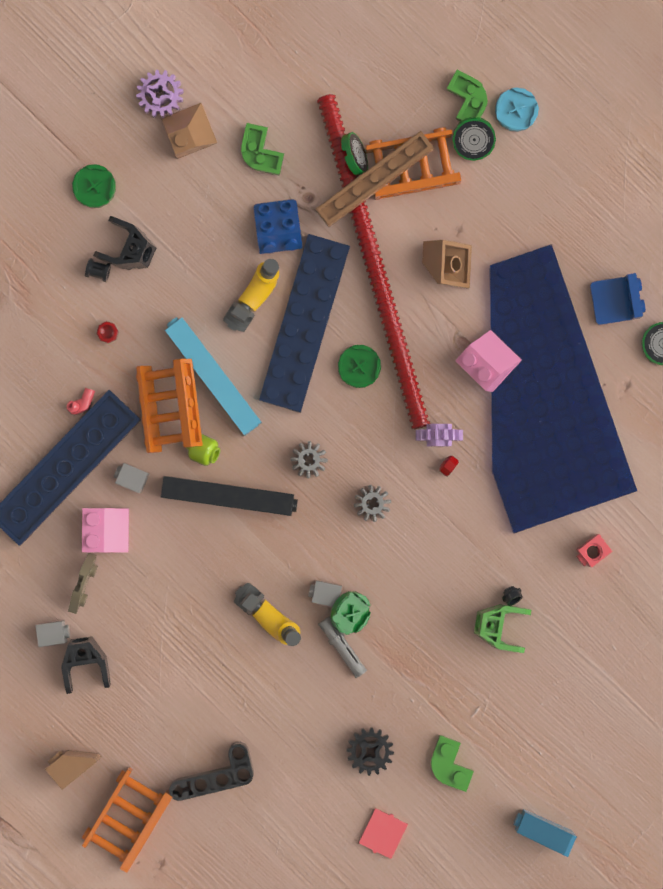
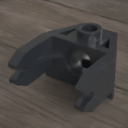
(136, 252)
(76, 657)

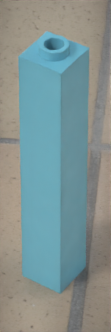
(212, 375)

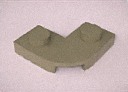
(88, 570)

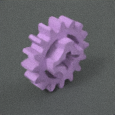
(151, 91)
(439, 435)

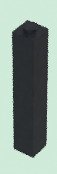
(228, 496)

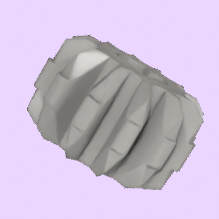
(316, 458)
(369, 496)

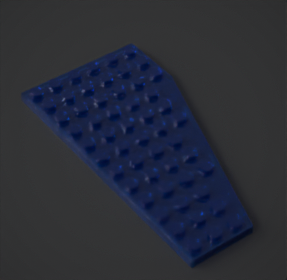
(549, 415)

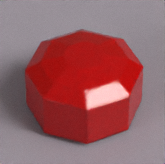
(107, 332)
(448, 465)

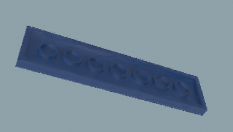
(304, 323)
(65, 467)

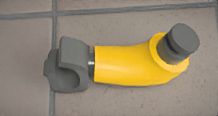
(254, 295)
(270, 619)

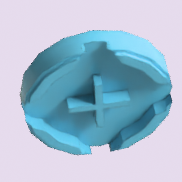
(516, 109)

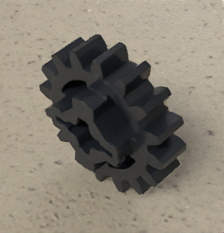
(363, 743)

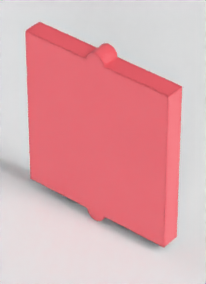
(383, 833)

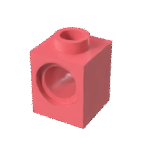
(600, 544)

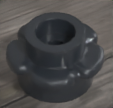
(512, 595)

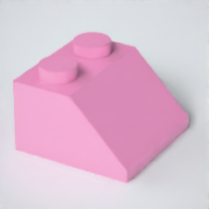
(488, 361)
(105, 530)

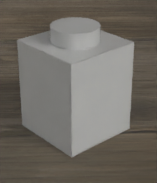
(131, 477)
(324, 593)
(52, 633)

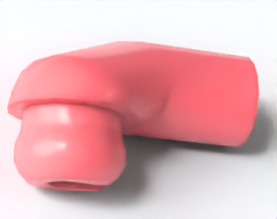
(83, 404)

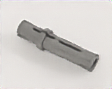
(338, 641)

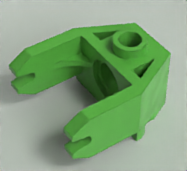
(495, 616)

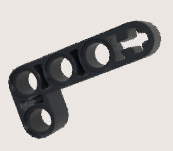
(210, 777)

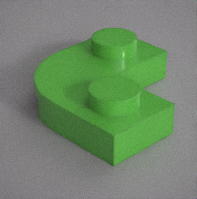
(472, 92)
(255, 154)
(444, 766)

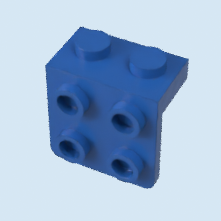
(277, 226)
(617, 299)

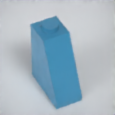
(545, 832)

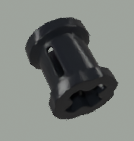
(97, 270)

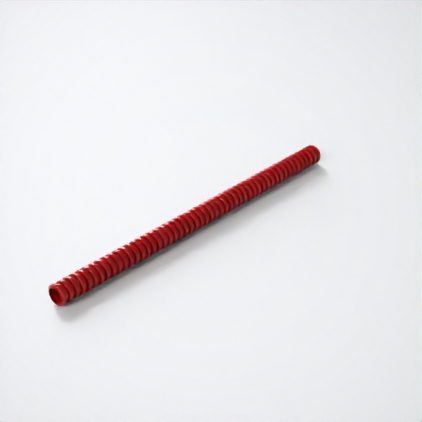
(376, 271)

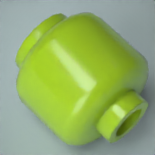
(205, 454)

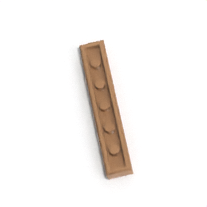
(374, 179)

